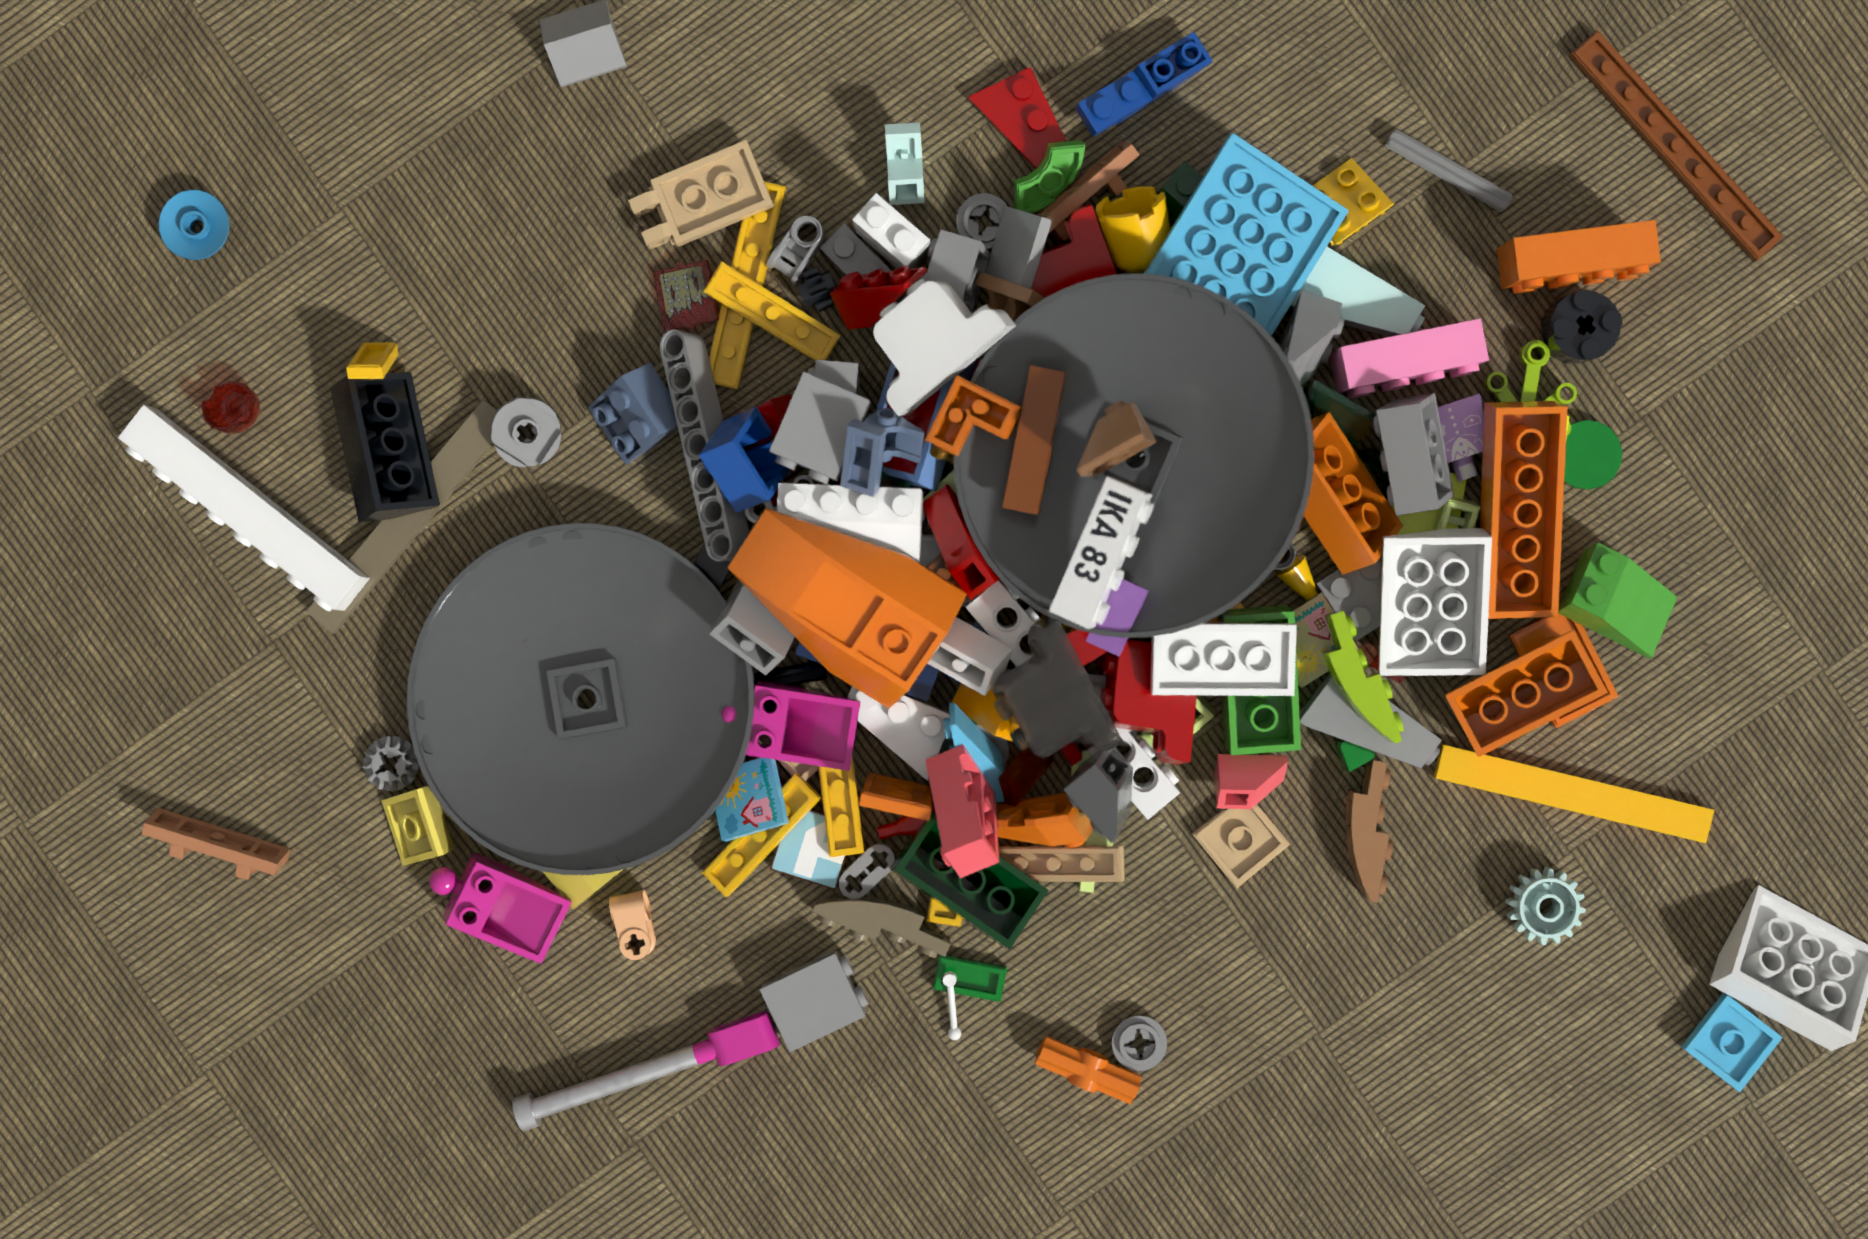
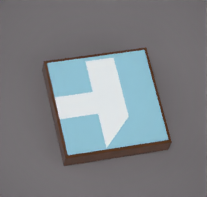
(806, 853)

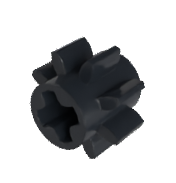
(817, 289)

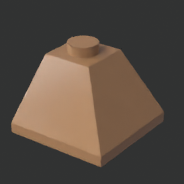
(1115, 439)

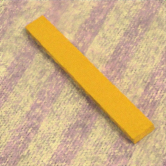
(1573, 793)

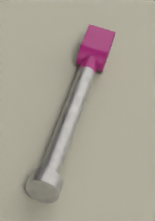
(725, 1044)

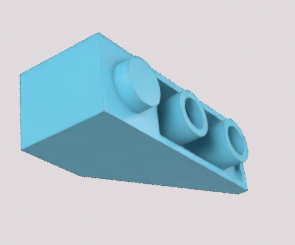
(980, 747)

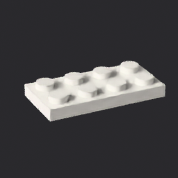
(1225, 660)

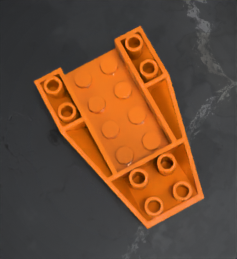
(849, 601)

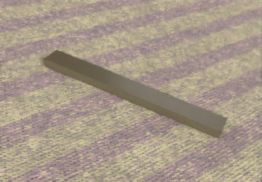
(396, 534)

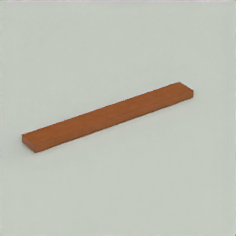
(1676, 146)

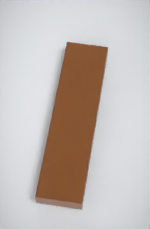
(1034, 440)

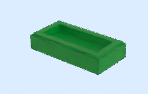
(973, 977)

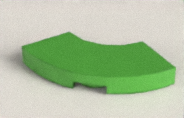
(1050, 178)

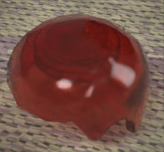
(231, 408)

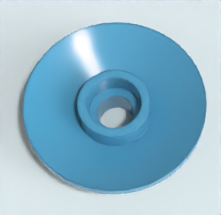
(178, 220)

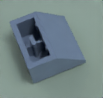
(635, 413)

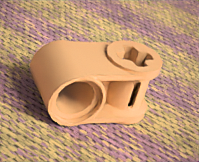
(633, 919)

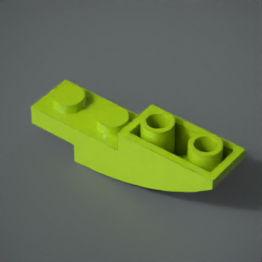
(1364, 693)

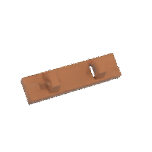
(1100, 174)
(195, 835)

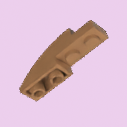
(1365, 843)

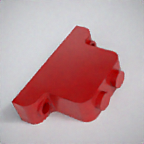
(1076, 260)
(1135, 708)

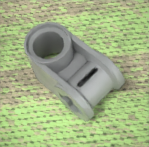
(795, 250)

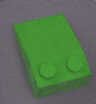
(1617, 600)

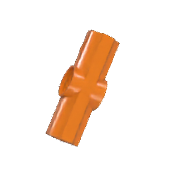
(1088, 1069)

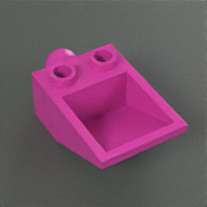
(804, 727)
(509, 913)

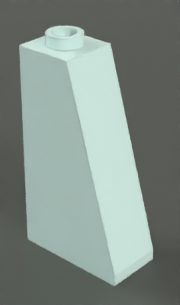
(1365, 298)

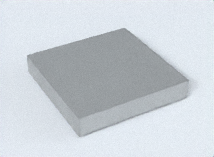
(1018, 247)

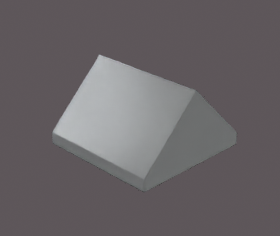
(582, 43)

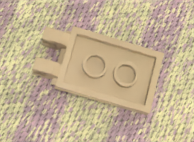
(703, 196)

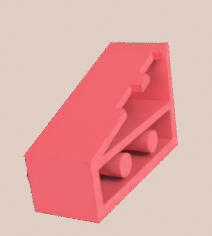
(963, 811)

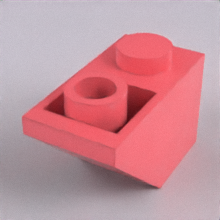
(1247, 779)

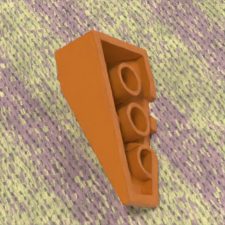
(1044, 821)

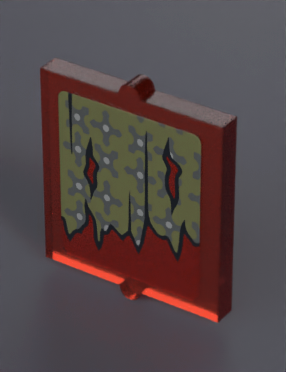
(682, 296)

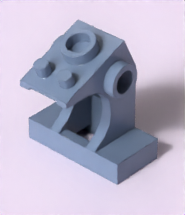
(876, 442)

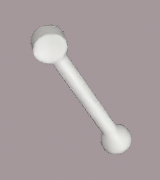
(949, 980)

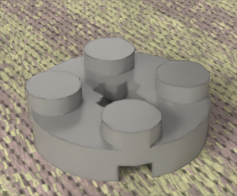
(521, 412)

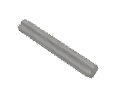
(1448, 170)

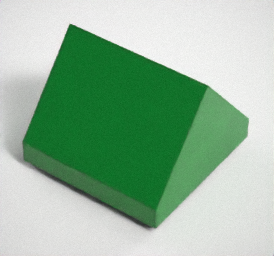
(1352, 755)

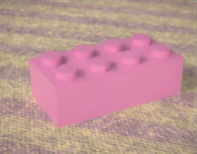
(1407, 357)

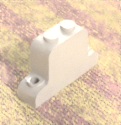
(933, 340)

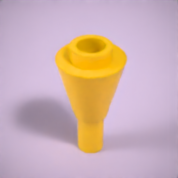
(1299, 578)

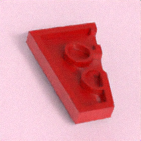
(1021, 114)

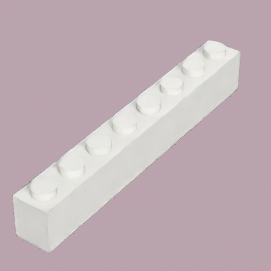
(243, 508)

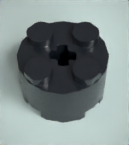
(1600, 324)

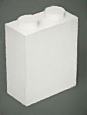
(891, 234)

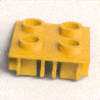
(1355, 192)

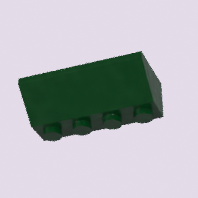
(991, 900)

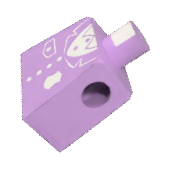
(1463, 434)

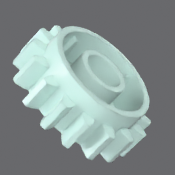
(1527, 901)

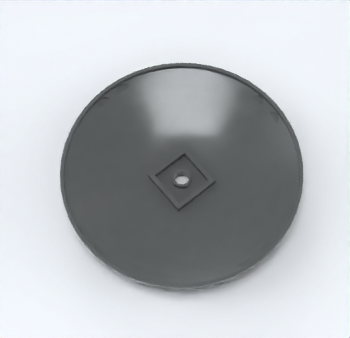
(1225, 461)
(504, 717)

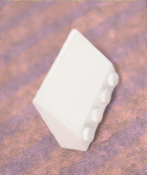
(887, 519)
(1435, 602)
(1795, 970)

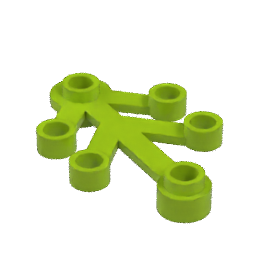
(1531, 379)

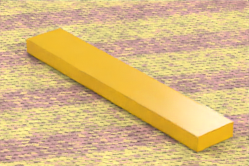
(750, 259)

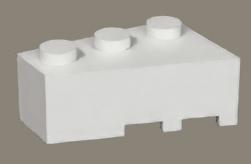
(908, 728)

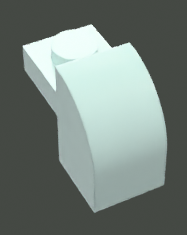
(904, 163)

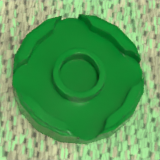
(1591, 455)

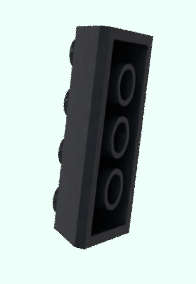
(384, 446)

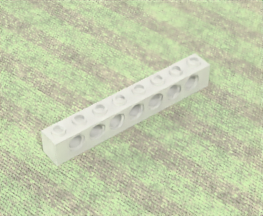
(1147, 796)

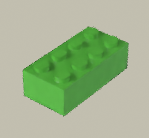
(1261, 722)

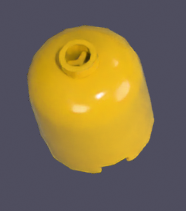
(1134, 227)

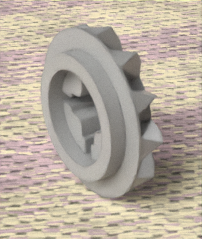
(975, 207)
(406, 767)
(1151, 1053)

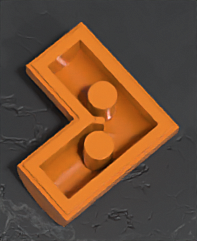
(969, 406)

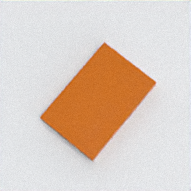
(1549, 628)
(897, 796)

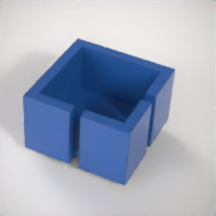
(743, 475)

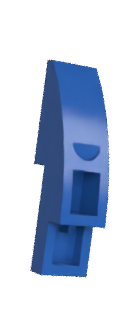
(1143, 85)

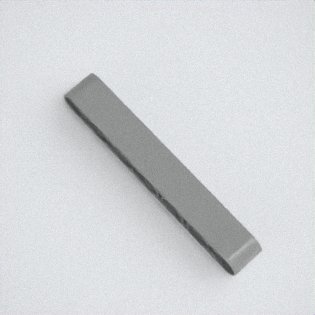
(697, 419)

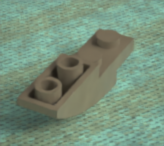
(870, 914)

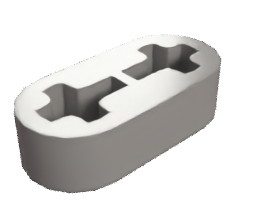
(860, 865)

